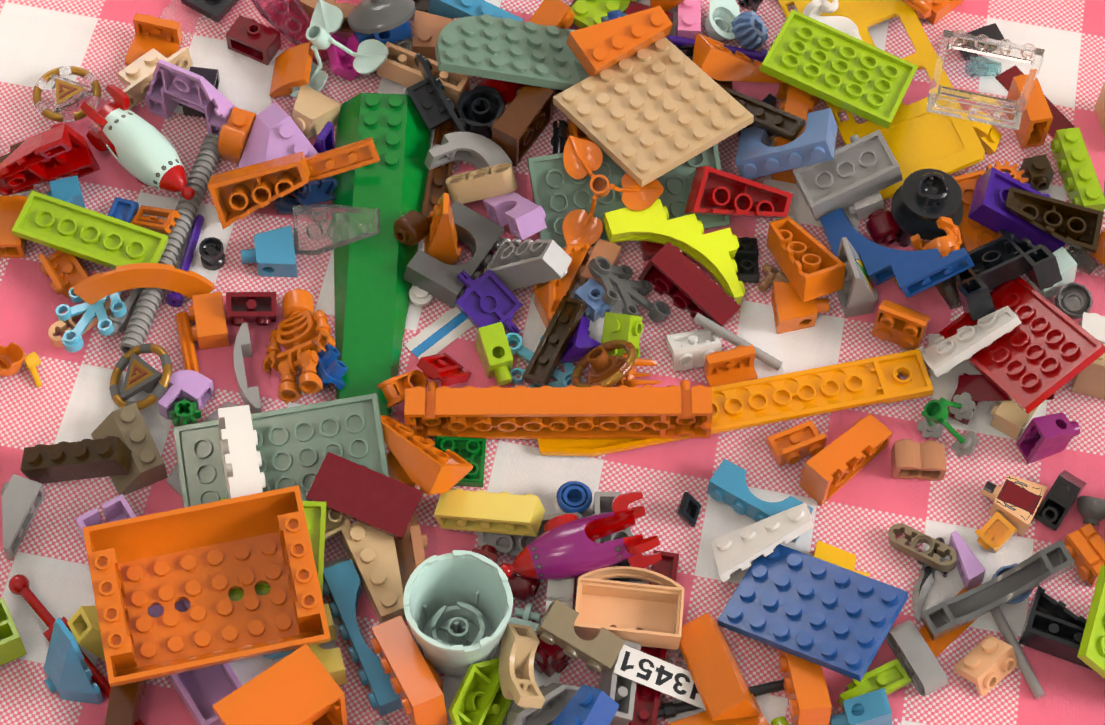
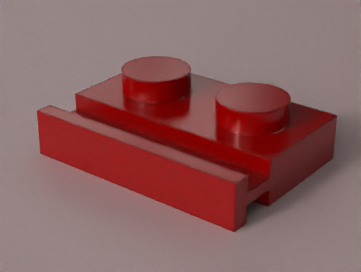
(444, 368)

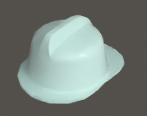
(719, 19)

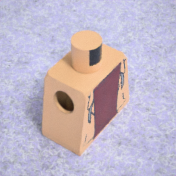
(1015, 500)

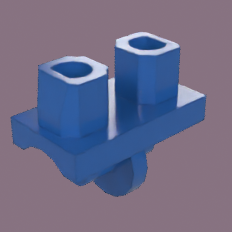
(330, 368)

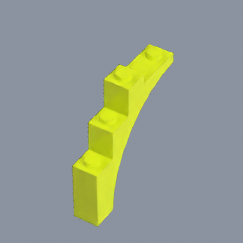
(710, 249)

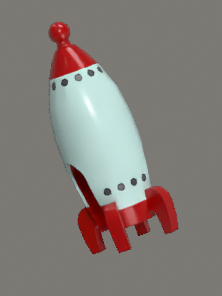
(137, 145)

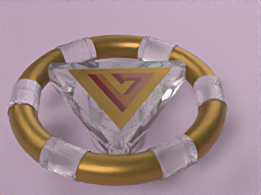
(66, 93)

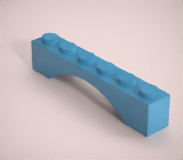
(344, 589)

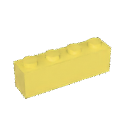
(489, 512)

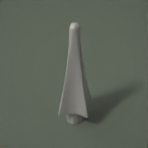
(121, 323)

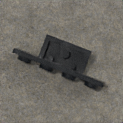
(430, 100)

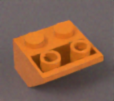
(900, 325)

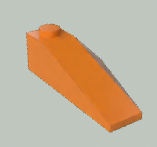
(424, 464)

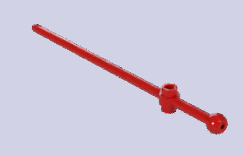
(20, 586)

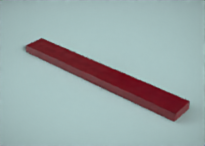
(646, 698)

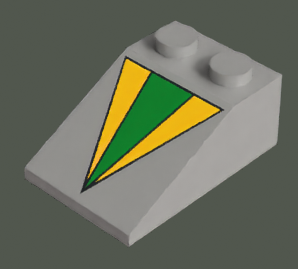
(857, 293)

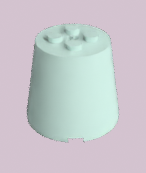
(457, 609)

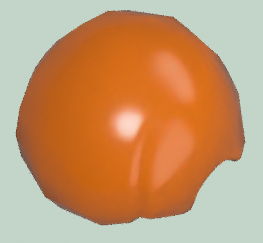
(11, 359)

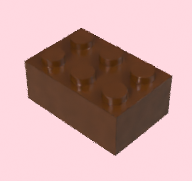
(523, 121)

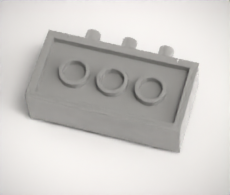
(851, 176)

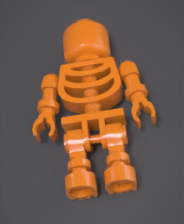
(298, 337)

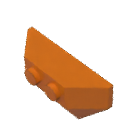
(550, 293)

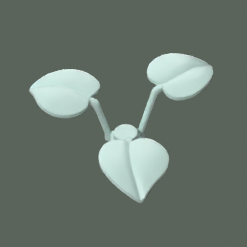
(328, 20)

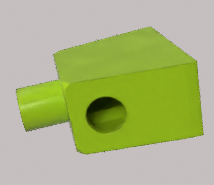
(495, 352)

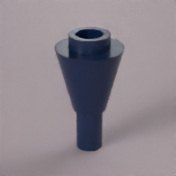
(285, 204)

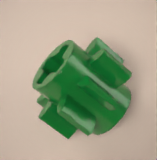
(185, 413)

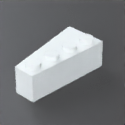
(239, 452)

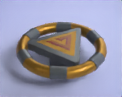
(140, 376)

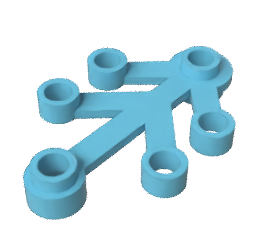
(73, 338)
(562, 379)

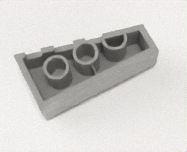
(528, 262)

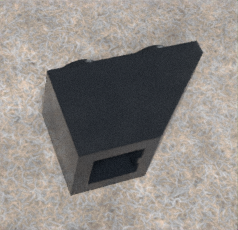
(1059, 500)

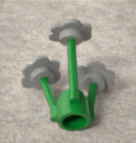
(935, 418)

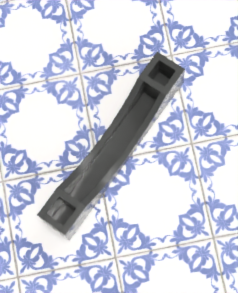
(992, 594)

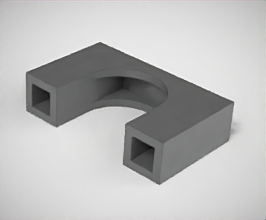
(440, 279)

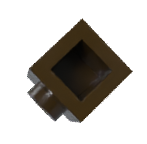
(1038, 172)

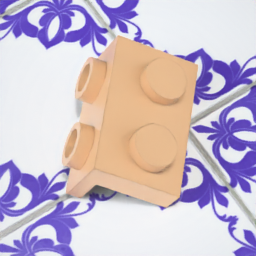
(987, 664)

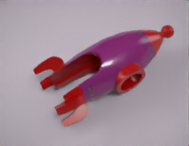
(570, 548)

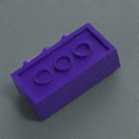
(989, 209)

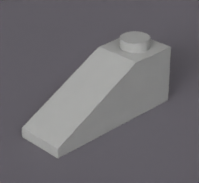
(19, 506)

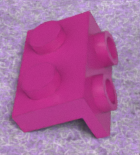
(340, 61)

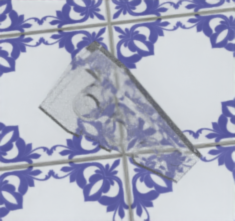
(331, 226)

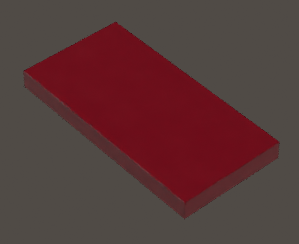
(365, 495)

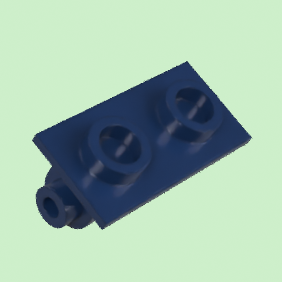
(316, 191)

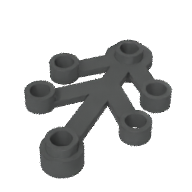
(605, 272)

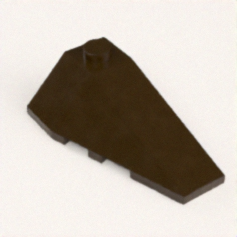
(1064, 220)

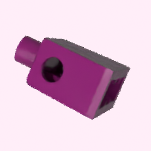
(1046, 436)

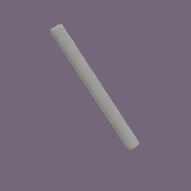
(736, 340)
(1021, 659)

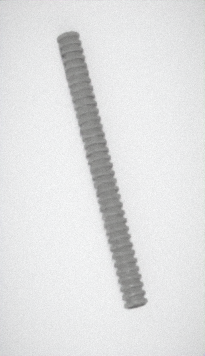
(151, 297)

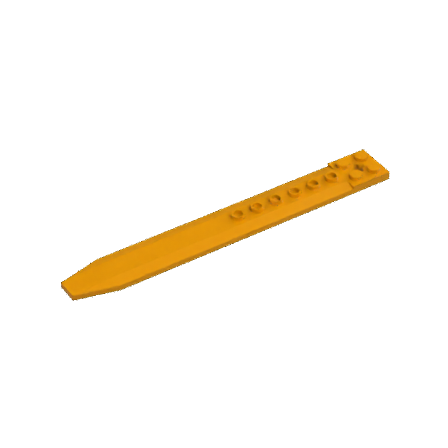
(785, 398)

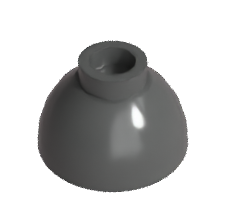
(1091, 509)

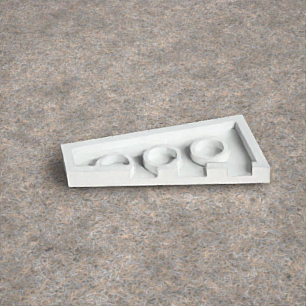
(969, 340)
(747, 543)

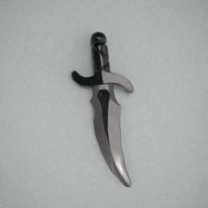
(923, 585)

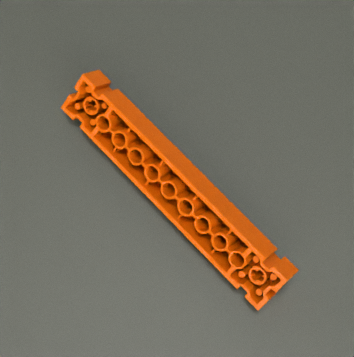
(560, 412)

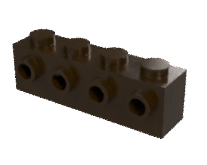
(76, 460)

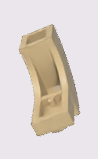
(517, 666)

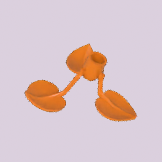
(583, 158)

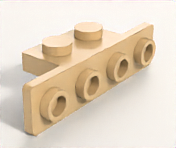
(140, 72)

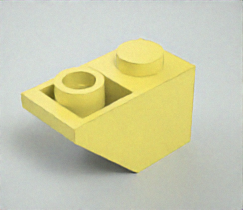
(86, 630)

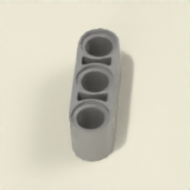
(916, 658)

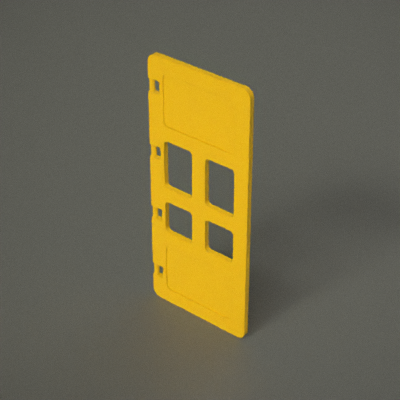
(914, 136)

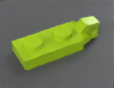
(888, 676)

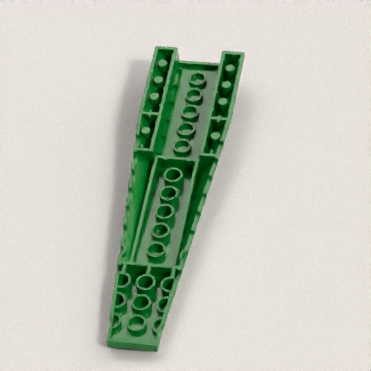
(371, 271)

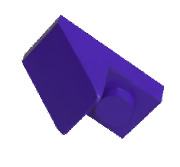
(580, 342)

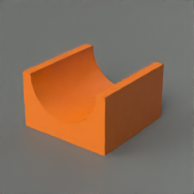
(287, 693)

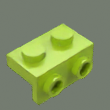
(622, 327)

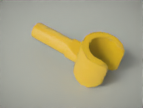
(32, 361)

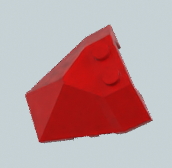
(46, 158)

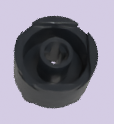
(480, 108)

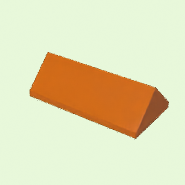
(715, 670)

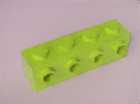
(1077, 169)

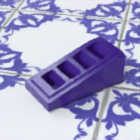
(325, 139)

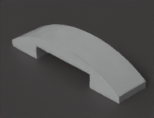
(243, 349)

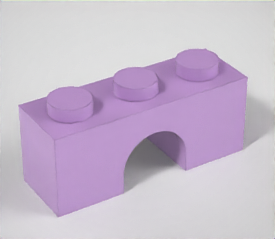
(518, 212)

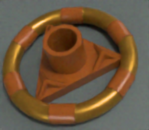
(605, 369)

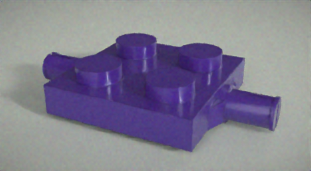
(487, 301)

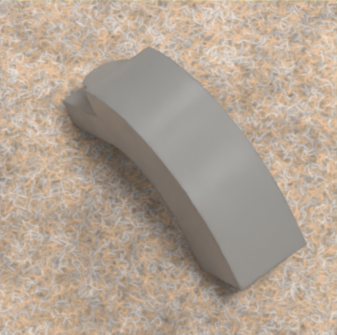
(468, 148)

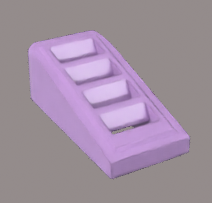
(968, 565)

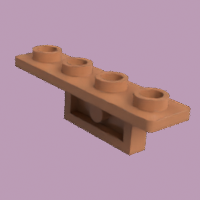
(410, 550)

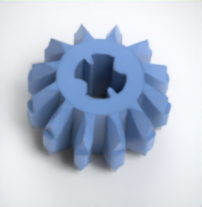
(749, 30)

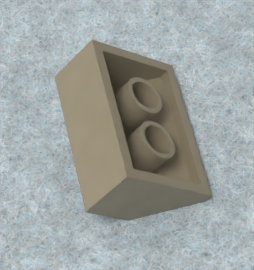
(145, 462)

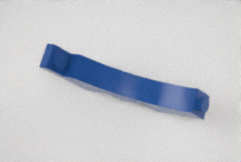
(913, 269)

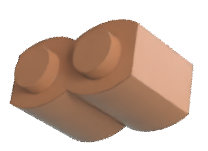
(918, 460)

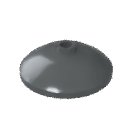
(380, 15)

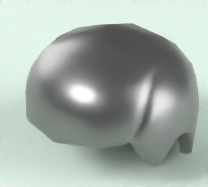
(1074, 300)

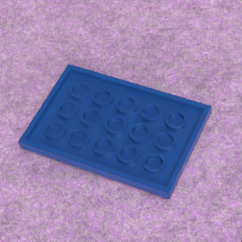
(814, 610)

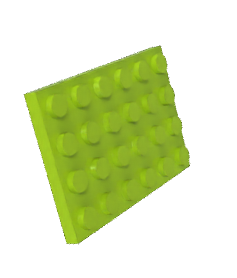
(839, 68)

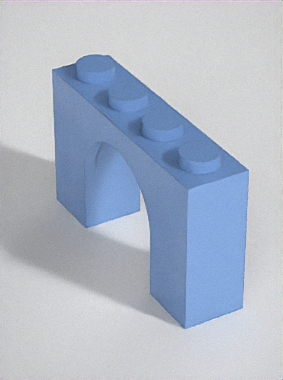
(813, 146)

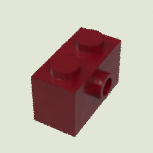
(253, 39)

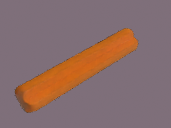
(186, 341)

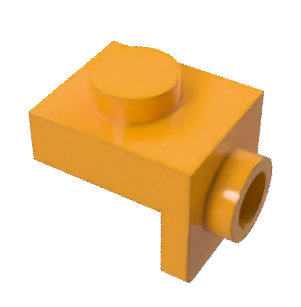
(995, 532)

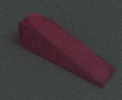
(290, 20)

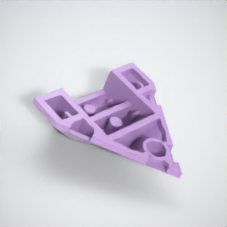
(273, 137)

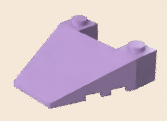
(177, 85)

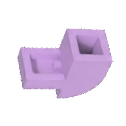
(186, 385)

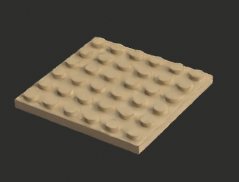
(653, 111)

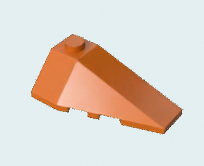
(724, 65)
(442, 234)

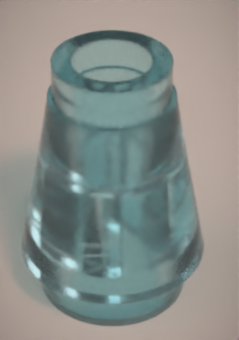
(980, 66)

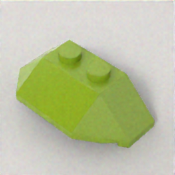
(480, 696)

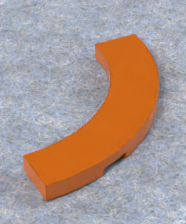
(142, 276)

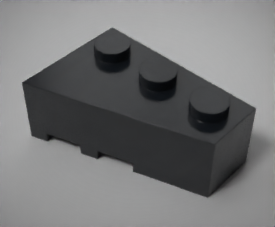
(1053, 628)

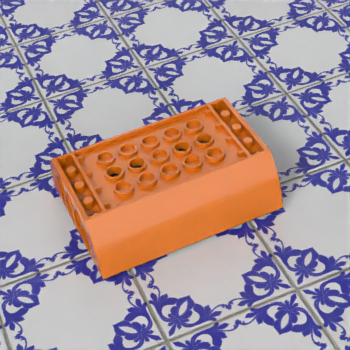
(201, 558)

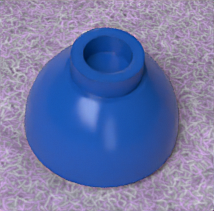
(574, 497)

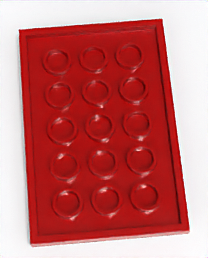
(1036, 354)

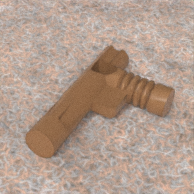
(778, 276)

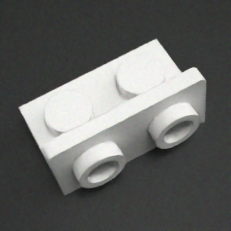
(692, 347)

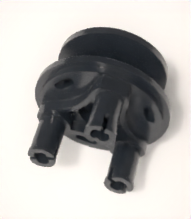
(922, 201)

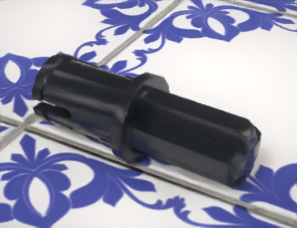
(559, 136)

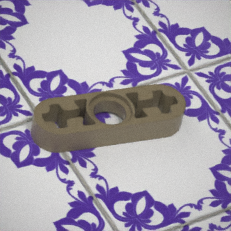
(926, 557)

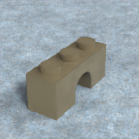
(558, 629)

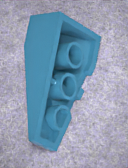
(67, 670)

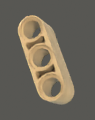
(482, 183)

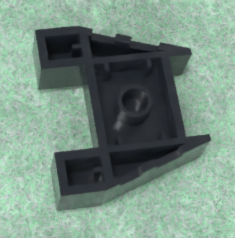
(1000, 262)

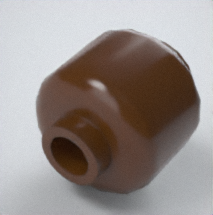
(412, 227)

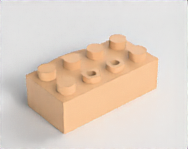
(630, 610)

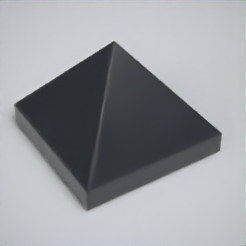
(688, 509)

